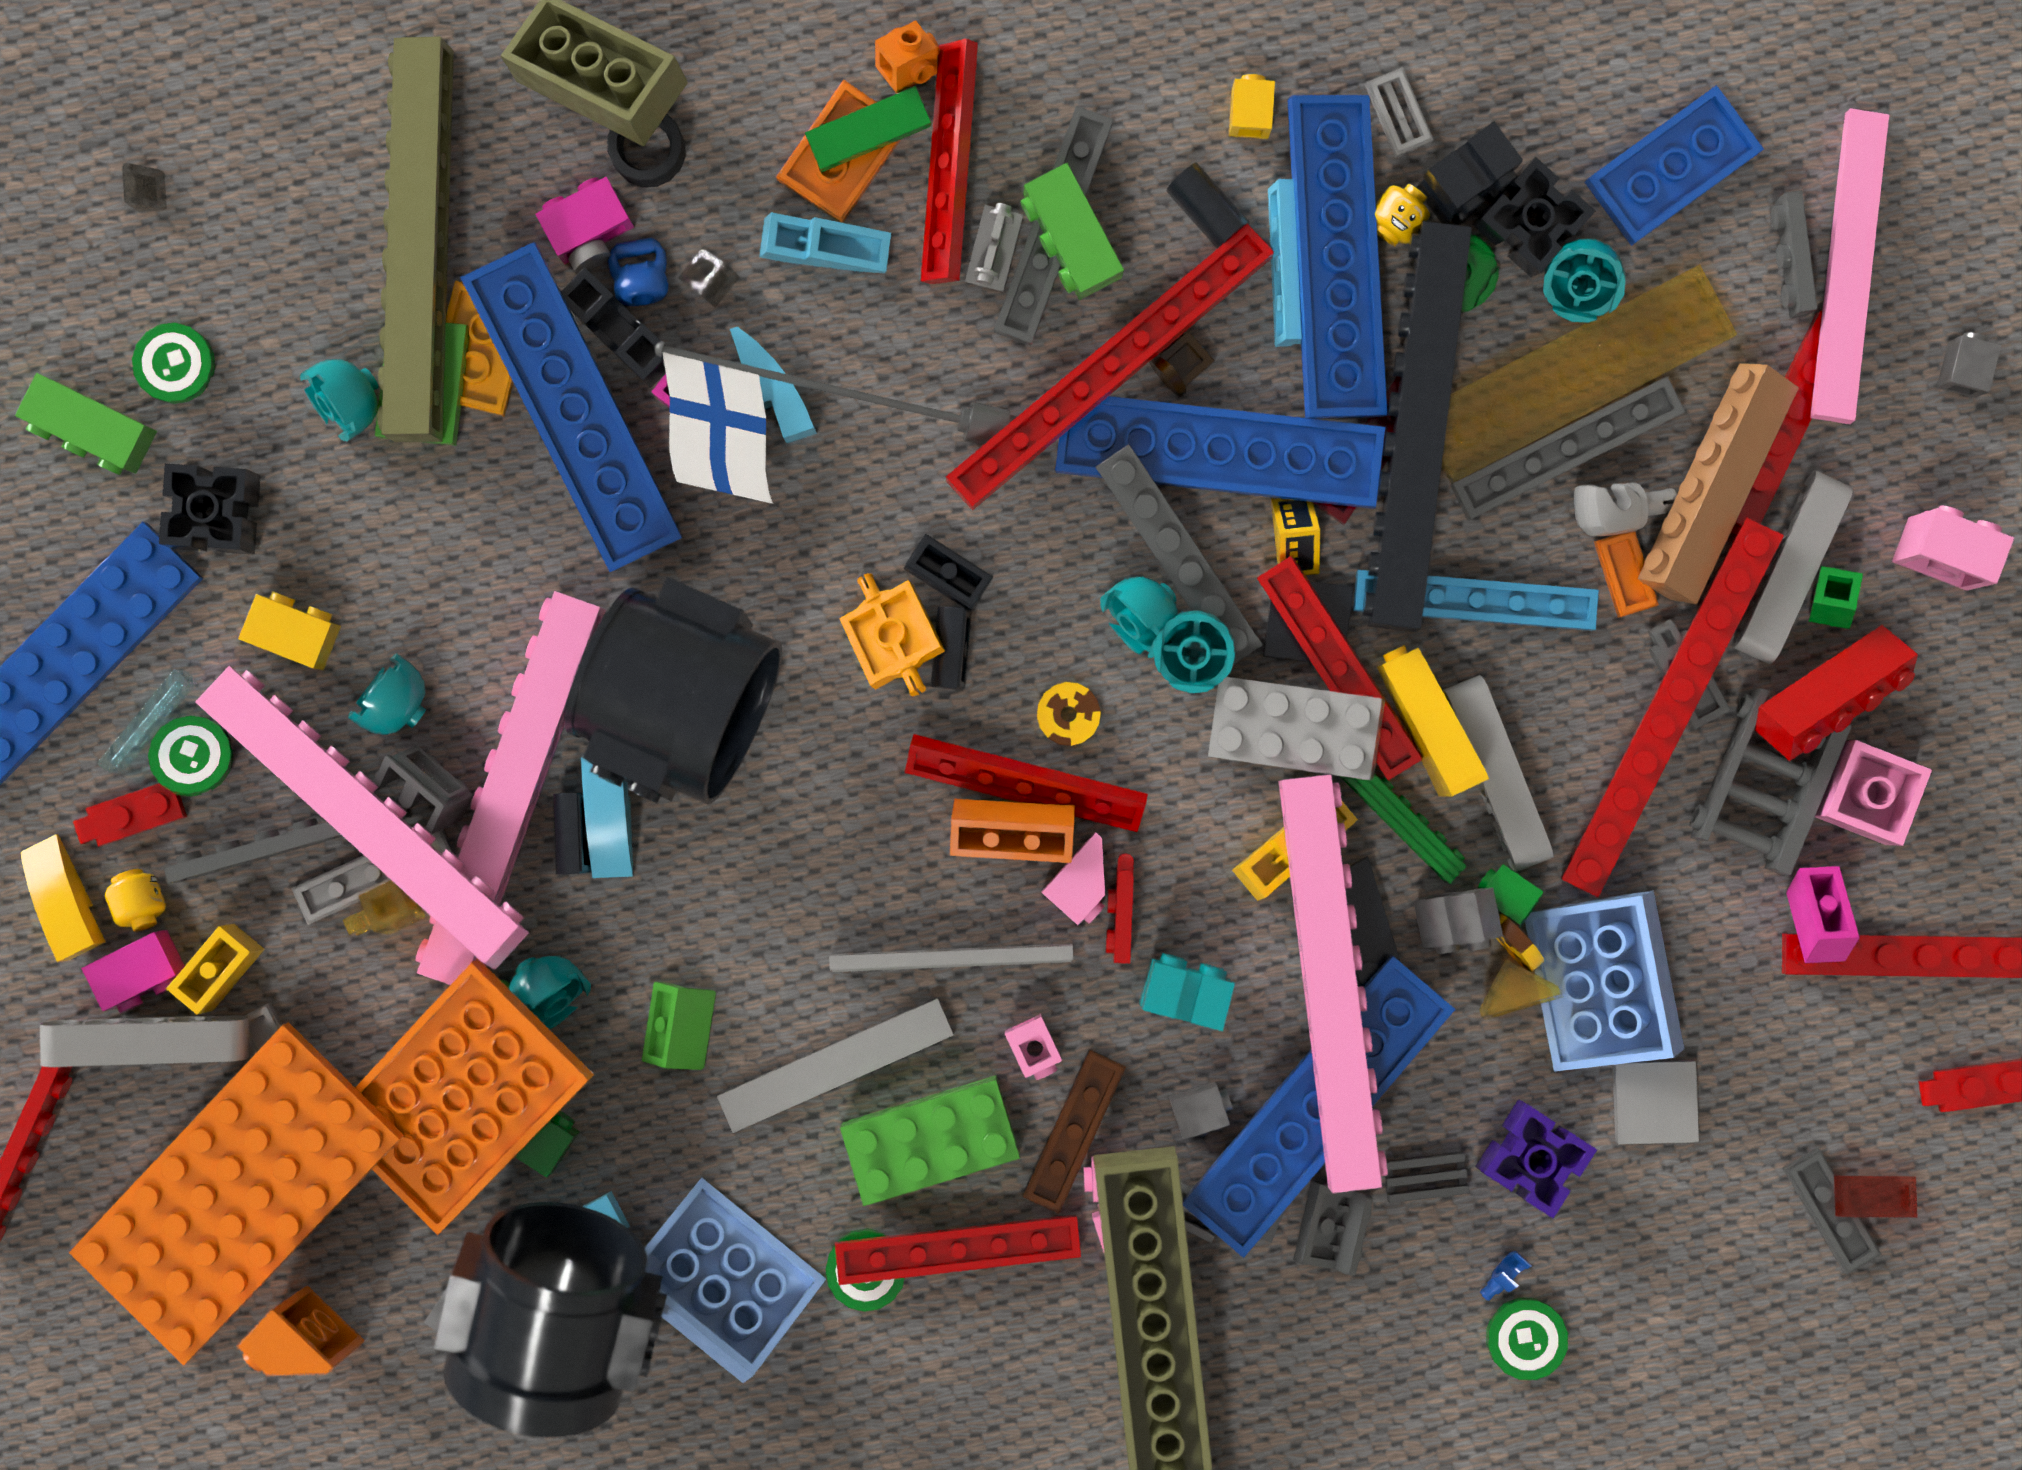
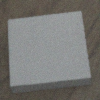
(1655, 1102)

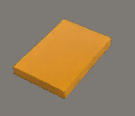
(485, 377)

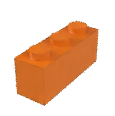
(1012, 830)

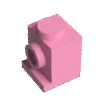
(1019, 1038)

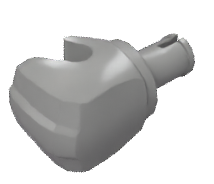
(1602, 517)

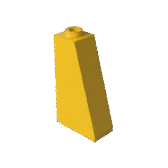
(1431, 722)

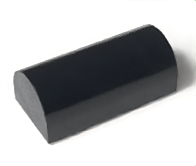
(1206, 205)
(948, 573)
(954, 633)
(570, 834)

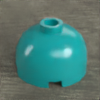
(1584, 280)
(342, 395)
(1142, 612)
(1198, 653)
(391, 699)
(548, 987)

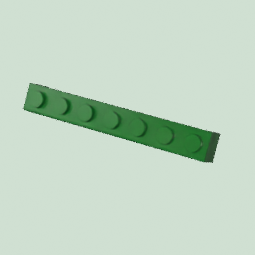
(1408, 826)

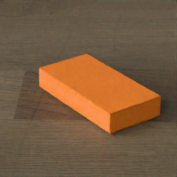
(1621, 565)

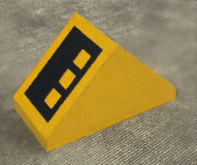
(1297, 533)

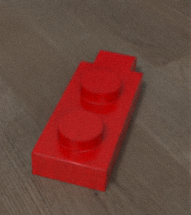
(129, 815)
(1121, 904)
(1973, 1086)

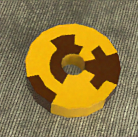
(1086, 710)
(1519, 945)

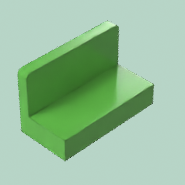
(678, 1026)

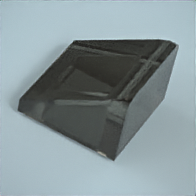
(144, 188)
(709, 277)

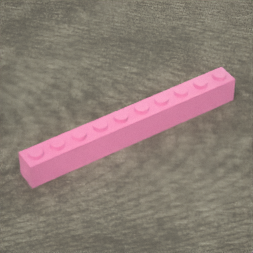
(516, 767)
(363, 818)
(1331, 983)

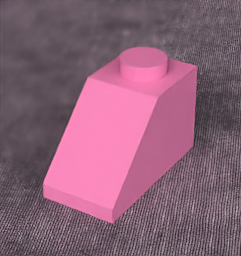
(1080, 883)

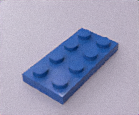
(1674, 165)

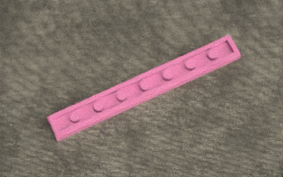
(1849, 266)

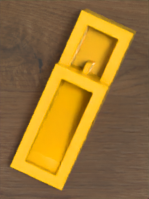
(1269, 865)
(60, 900)

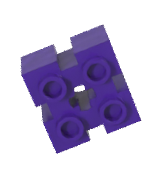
(1541, 1182)

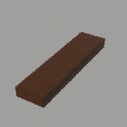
(1074, 1131)

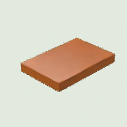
(842, 186)

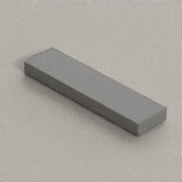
(344, 884)

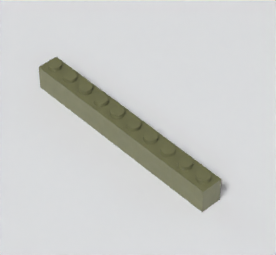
(416, 240)

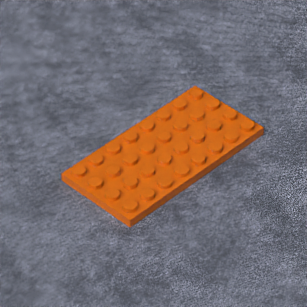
(236, 1193)

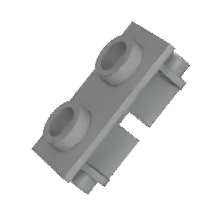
(994, 247)

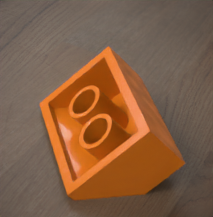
(300, 1338)

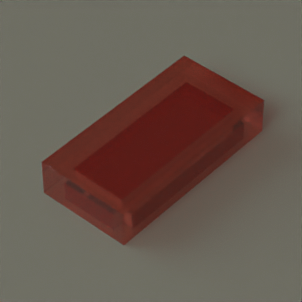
(1875, 1196)

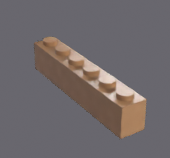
(1718, 482)

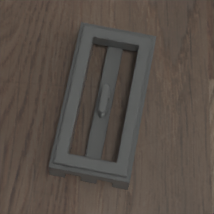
(1459, 1173)

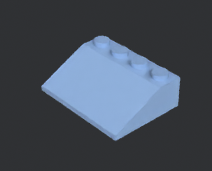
(1612, 979)
(728, 1280)

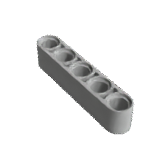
(1794, 567)
(1506, 791)
(144, 1040)

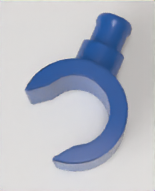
(1504, 1275)

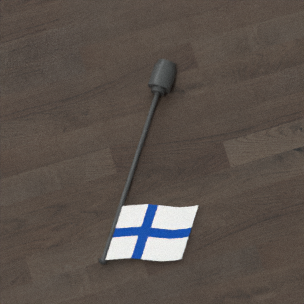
(721, 420)

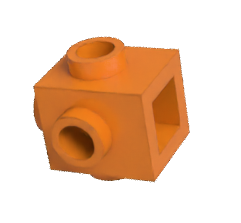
(906, 56)

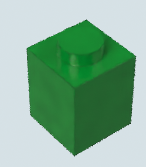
(1835, 597)
(1513, 893)
(549, 1145)

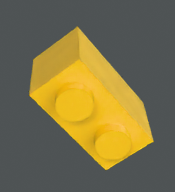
(290, 631)
(215, 969)

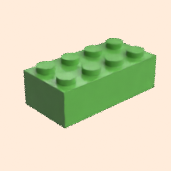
(930, 1140)

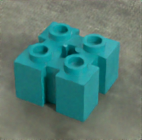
(1187, 993)

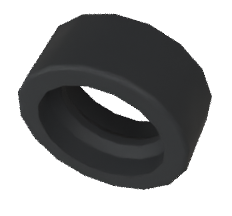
(658, 175)

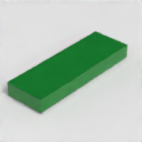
(868, 129)

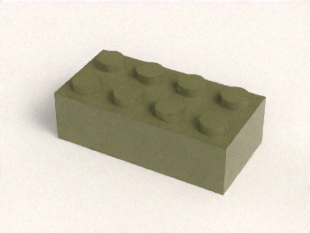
(595, 69)

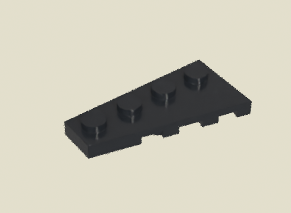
(1373, 930)

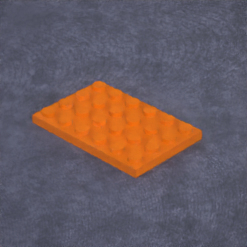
(467, 1093)

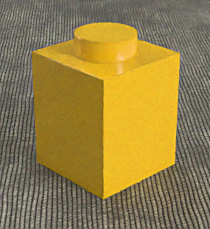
(1251, 107)

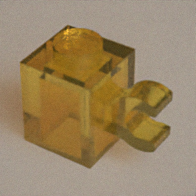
(385, 911)

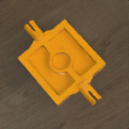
(891, 634)

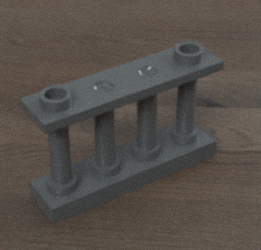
(1795, 813)

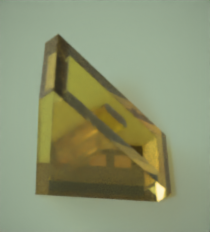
(1517, 990)

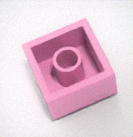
(1953, 548)
(1873, 793)

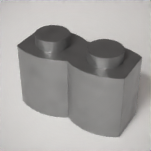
(1458, 919)

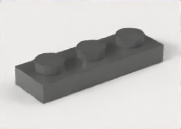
(1794, 254)

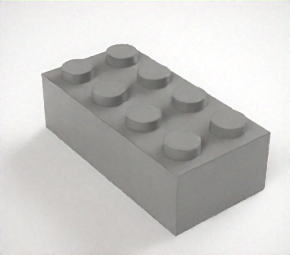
(1296, 728)

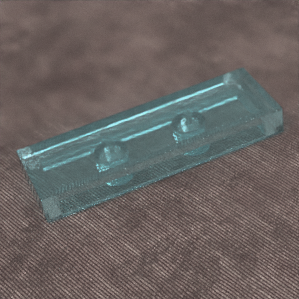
(147, 721)

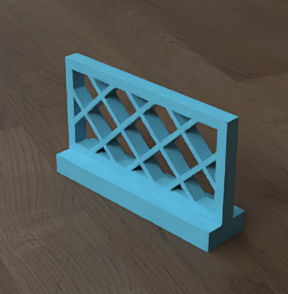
(1284, 263)

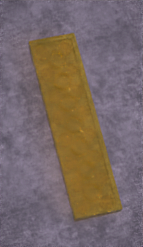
(1582, 371)

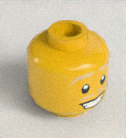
(1400, 214)
(135, 899)

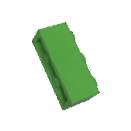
(1071, 232)
(85, 425)

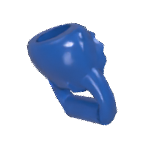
(639, 282)

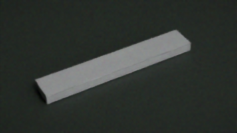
(951, 958)
(835, 1065)

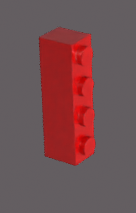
(1836, 693)

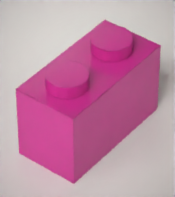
(584, 217)
(1822, 914)
(134, 971)

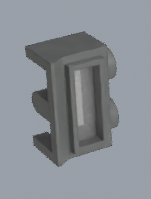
(426, 778)

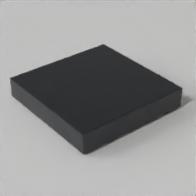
(1280, 640)

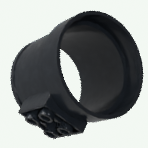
(672, 692)
(548, 1320)

